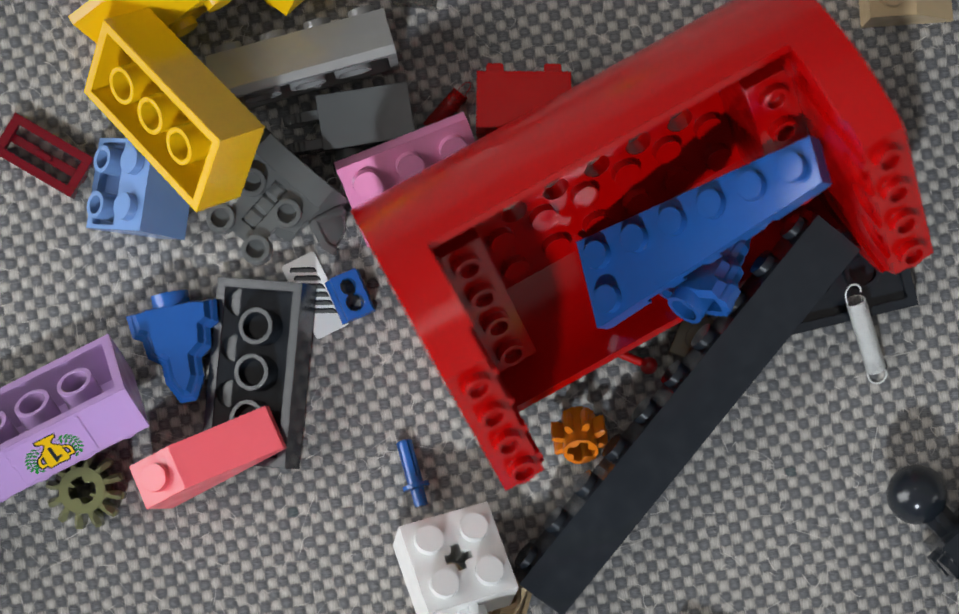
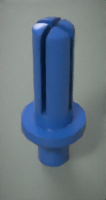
(412, 473)

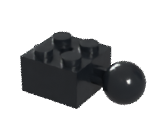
(920, 497)

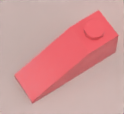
(206, 459)

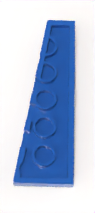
(667, 242)

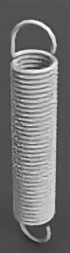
(865, 334)

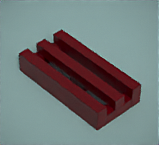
(78, 175)

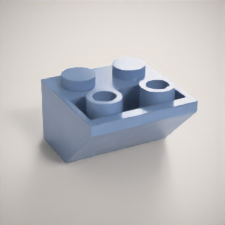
(133, 195)

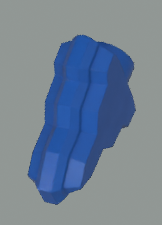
(710, 287)
(177, 338)

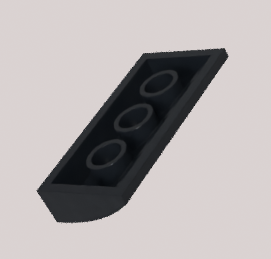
(262, 357)

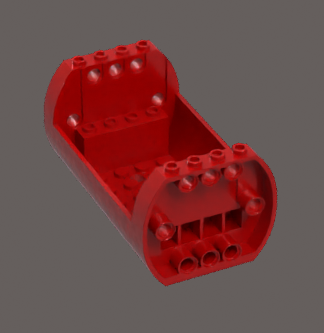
(507, 291)

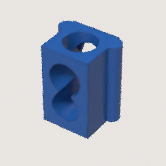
(339, 298)

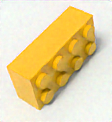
(173, 109)

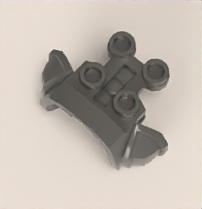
(280, 200)

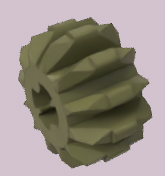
(82, 506)

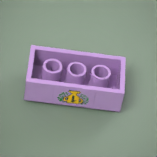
(66, 414)

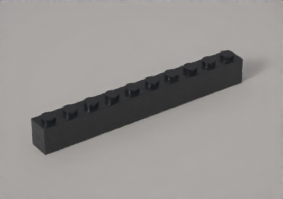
(683, 411)

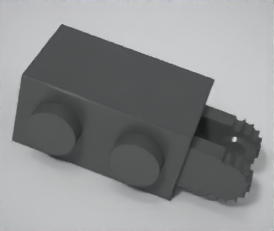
(354, 120)

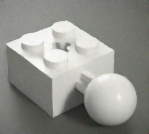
(460, 537)

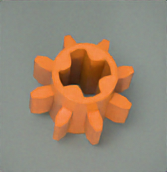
(579, 434)

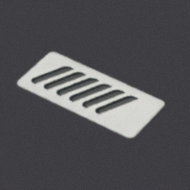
(309, 271)

